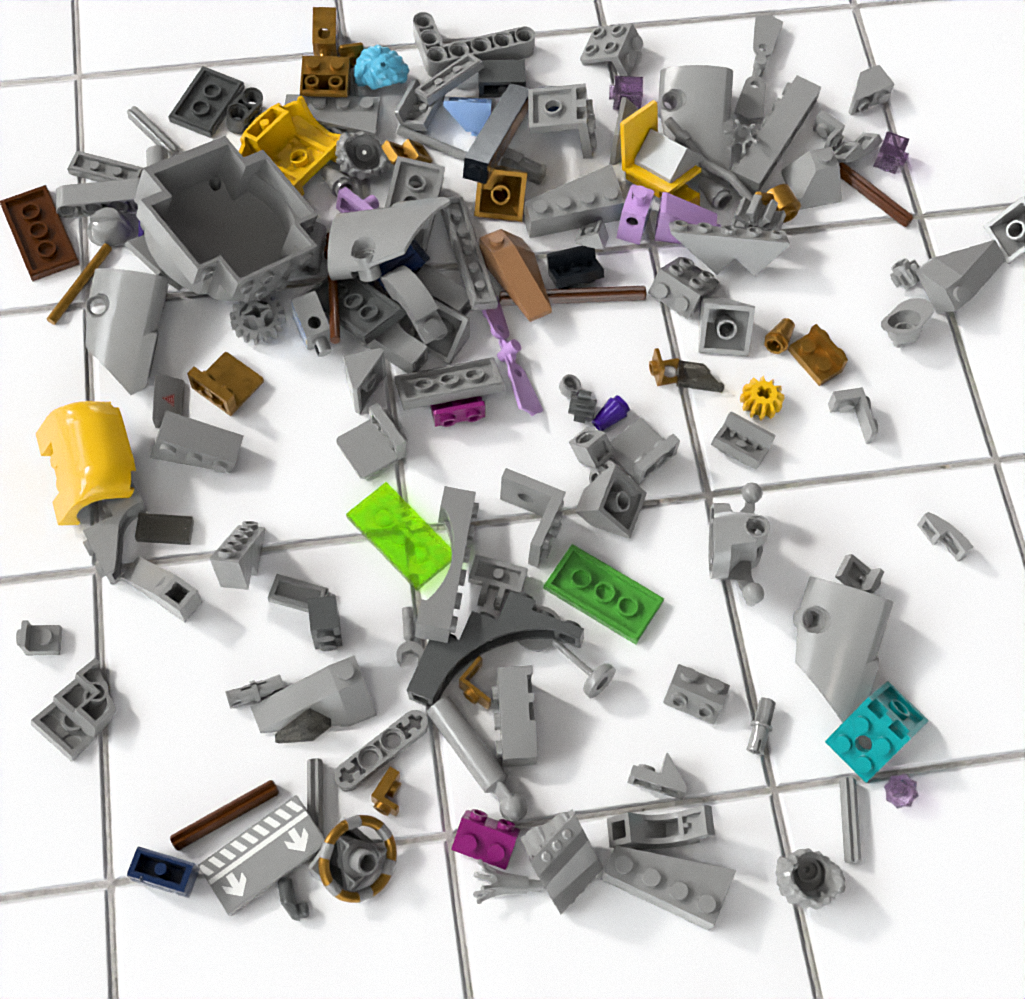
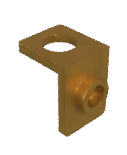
(351, 50)
(657, 368)
(471, 692)

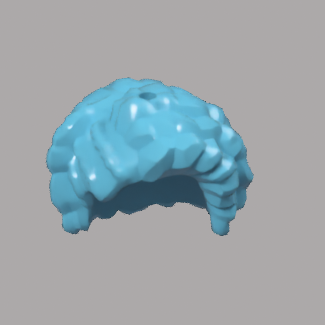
(379, 68)

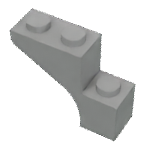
(107, 537)

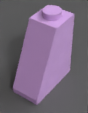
(675, 208)

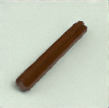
(875, 195)
(224, 815)

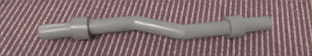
(684, 138)

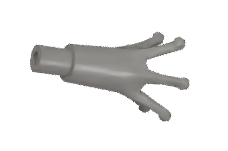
(741, 135)
(503, 883)

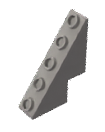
(723, 244)
(239, 556)

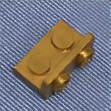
(818, 355)

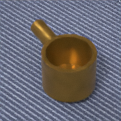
(786, 200)

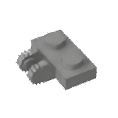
(496, 576)

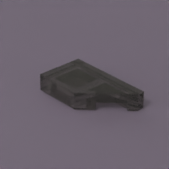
(697, 376)

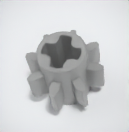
(904, 273)

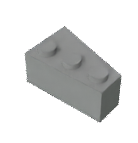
(515, 716)

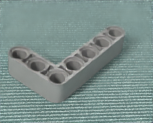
(502, 45)
(87, 198)

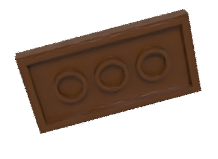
(39, 233)

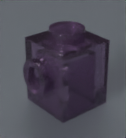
(628, 87)
(892, 153)

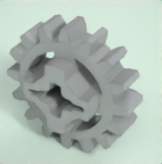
(258, 319)

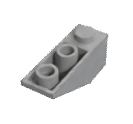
(163, 588)

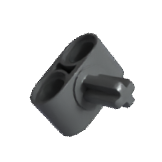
(244, 110)

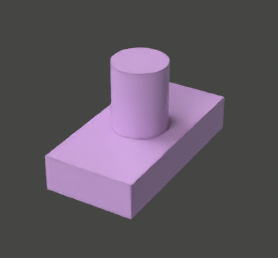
(350, 202)

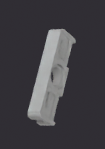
(535, 171)

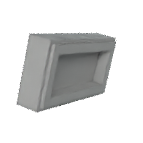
(294, 592)

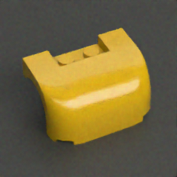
(88, 456)

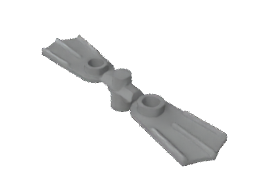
(752, 99)

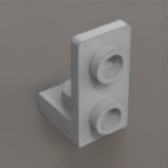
(856, 399)

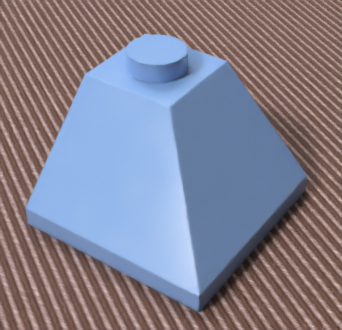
(469, 112)

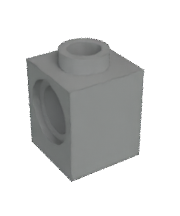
(592, 447)

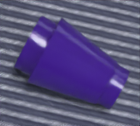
(612, 412)

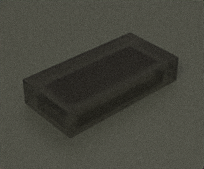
(164, 529)

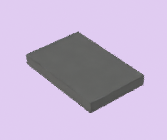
(206, 101)

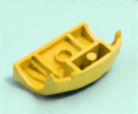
(291, 140)

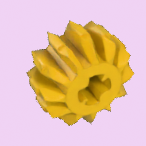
(762, 398)

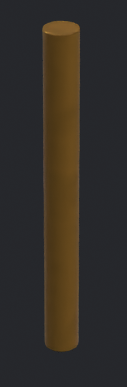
(79, 283)

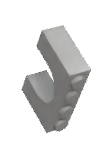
(403, 348)

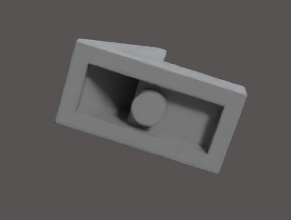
(666, 782)

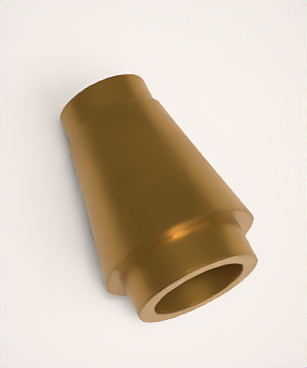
(779, 337)

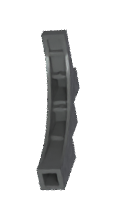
(481, 634)

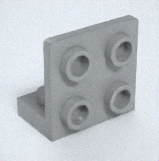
(642, 450)

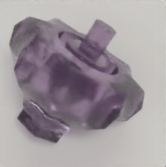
(901, 791)

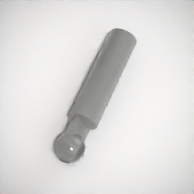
(476, 757)

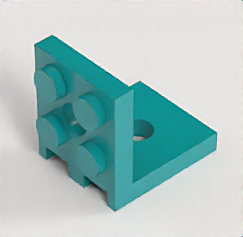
(883, 718)

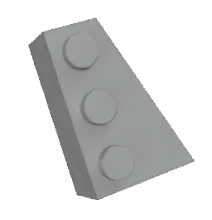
(196, 443)

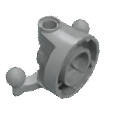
(735, 546)

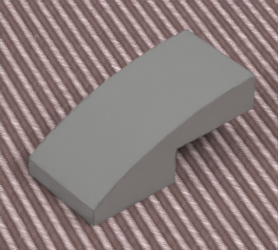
(862, 146)
(939, 530)

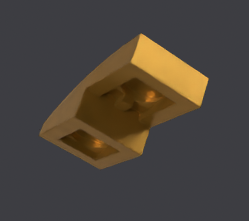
(409, 149)

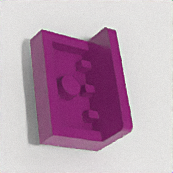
(458, 411)
(486, 838)

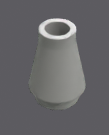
(336, 180)
(716, 194)

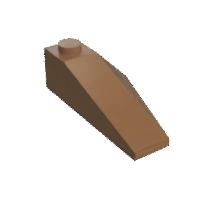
(516, 271)

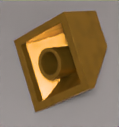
(502, 195)

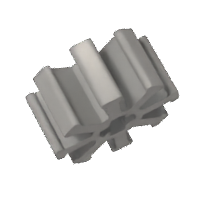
(757, 215)

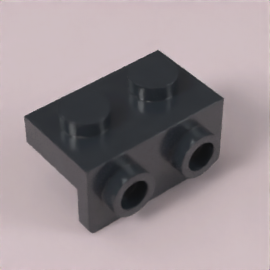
(574, 266)

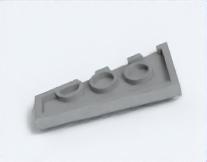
(346, 113)

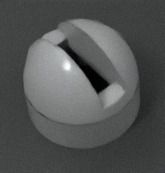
(568, 382)

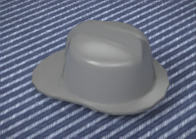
(112, 227)
(907, 320)

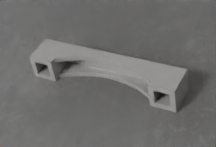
(436, 614)

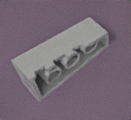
(575, 204)
(674, 884)

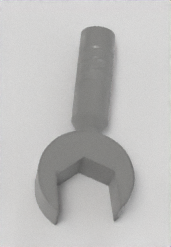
(408, 633)

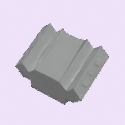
(562, 858)

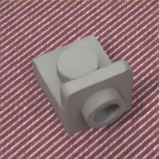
(829, 128)
(39, 639)

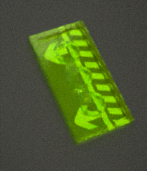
(401, 536)

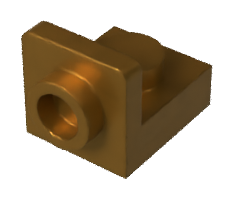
(387, 787)

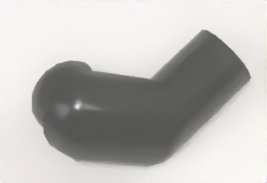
(288, 900)

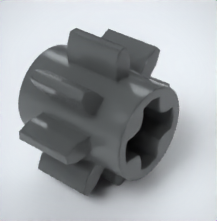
(582, 406)

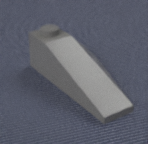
(959, 275)
(333, 691)

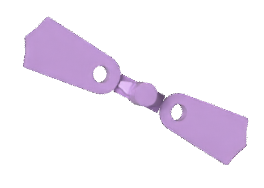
(521, 386)

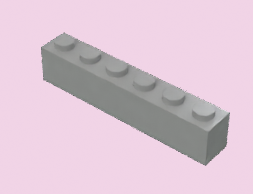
(776, 133)

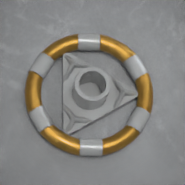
(357, 859)

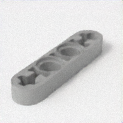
(384, 753)

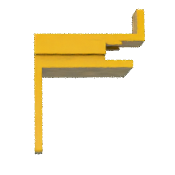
(633, 134)

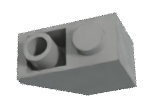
(871, 89)

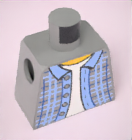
(312, 323)

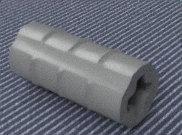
(318, 236)

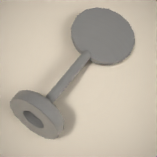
(597, 679)

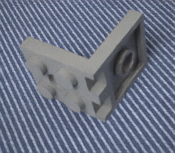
(573, 113)
(539, 499)

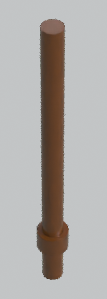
(333, 297)

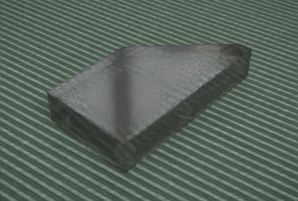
(304, 728)

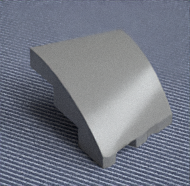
(77, 712)

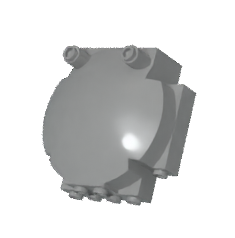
(224, 222)

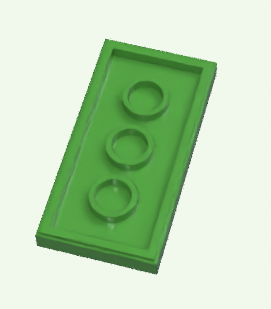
(603, 594)

